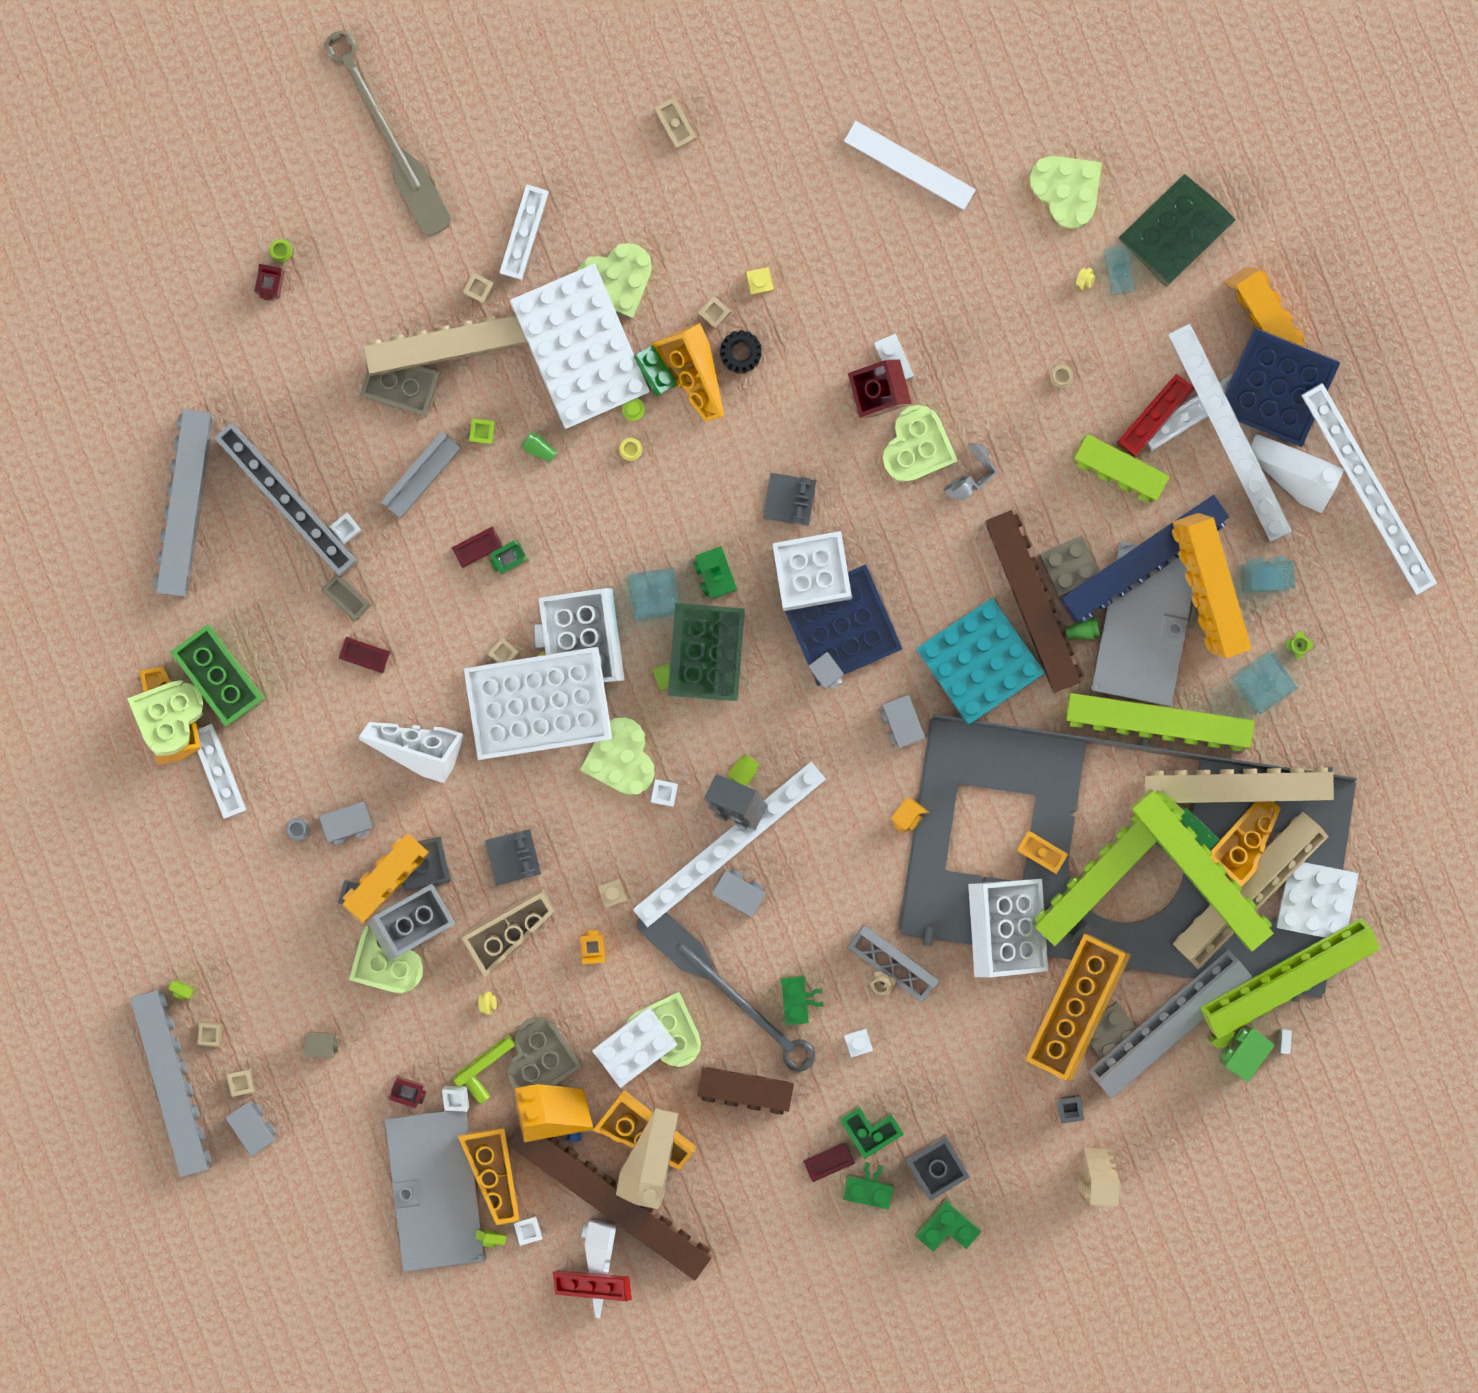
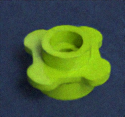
(1299, 651)

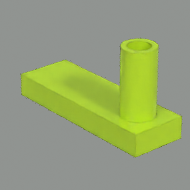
(467, 1074)

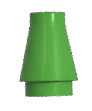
(538, 447)
(1086, 630)

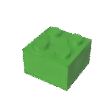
(1246, 1052)

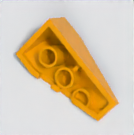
(691, 363)
(152, 679)
(1245, 841)

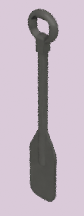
(693, 958)

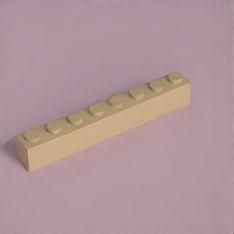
(443, 344)
(1243, 787)
(1274, 868)

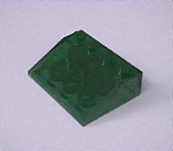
(1176, 229)
(706, 652)

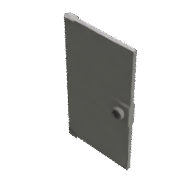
(1145, 636)
(433, 1190)

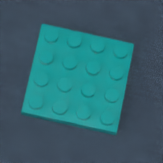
(980, 661)

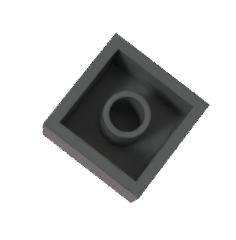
(735, 802)
(937, 1167)

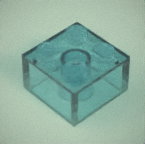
(1268, 576)
(653, 594)
(1264, 682)

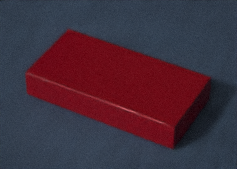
(477, 547)
(364, 655)
(829, 1161)

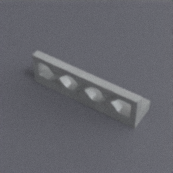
(421, 474)
(898, 956)

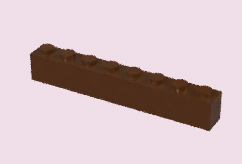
(1032, 601)

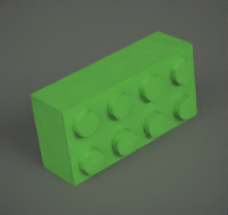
(218, 675)

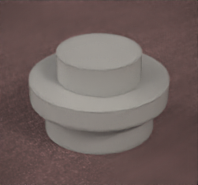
(297, 829)

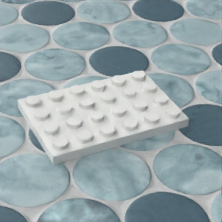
(579, 346)
(538, 703)

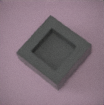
(1078, 931)

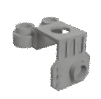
(963, 486)

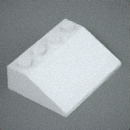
(584, 622)
(1004, 928)

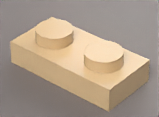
(675, 123)

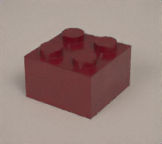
(879, 388)

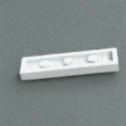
(524, 232)
(219, 773)

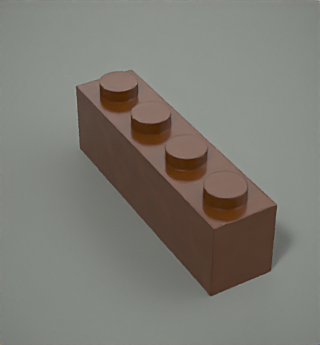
(745, 1089)

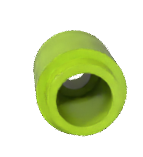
(743, 770)

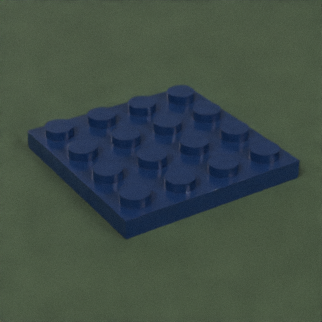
(1270, 385)
(849, 630)

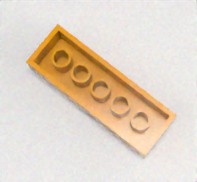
(1211, 585)
(1077, 1007)

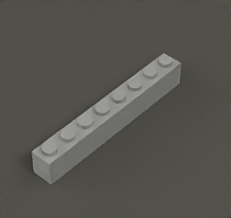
(286, 499)
(185, 503)
(1167, 1024)
(170, 1082)

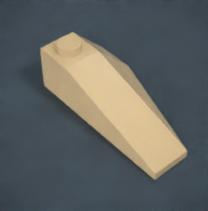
(646, 1169)

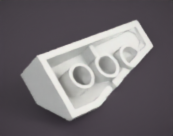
(1300, 474)
(421, 750)
(598, 1249)

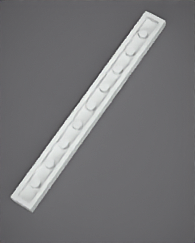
(1230, 432)
(1369, 489)
(727, 846)

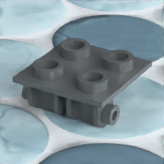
(789, 499)
(513, 857)

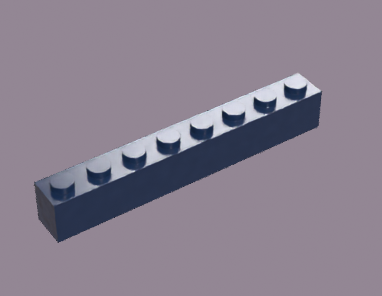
(1133, 566)

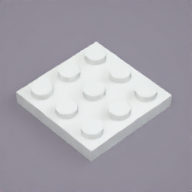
(812, 571)
(1317, 900)

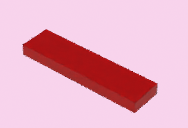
(1155, 415)
(592, 1285)

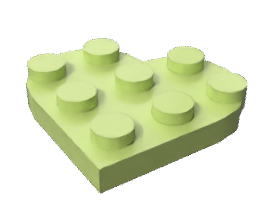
(1068, 187)
(624, 276)
(918, 446)
(166, 714)
(621, 759)
(375, 969)
(678, 1022)

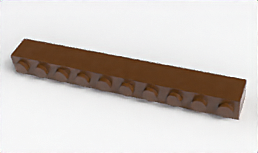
(601, 1194)

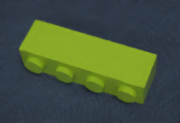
(1120, 468)

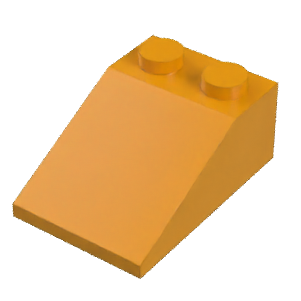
(551, 1111)

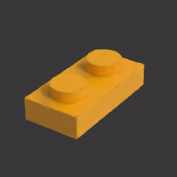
(1042, 852)

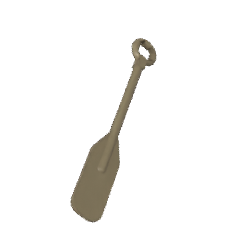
(408, 172)

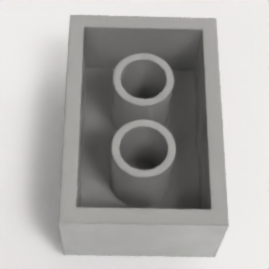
(410, 922)

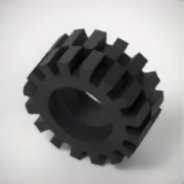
(741, 337)

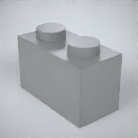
(826, 671)
(902, 721)
(346, 822)
(739, 892)
(252, 1127)

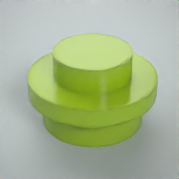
(281, 250)
(633, 409)

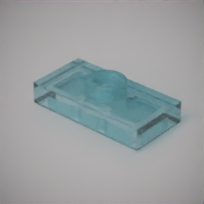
(1119, 270)

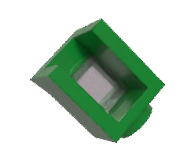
(508, 557)

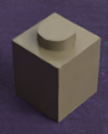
(321, 1044)

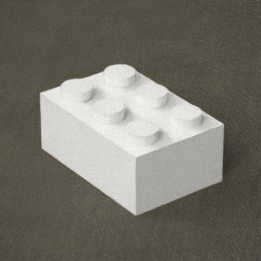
(634, 1047)

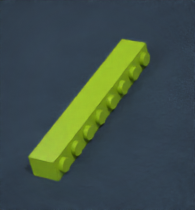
(1159, 720)
(1201, 869)
(1097, 878)
(1290, 978)

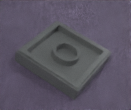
(432, 869)

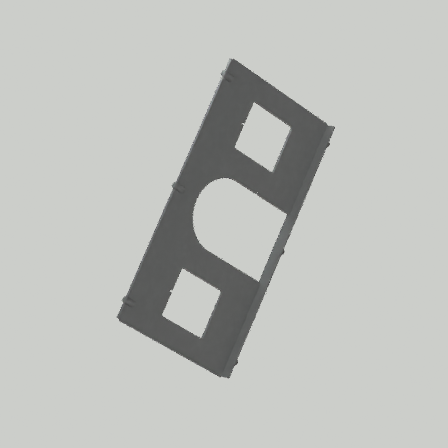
(1051, 770)

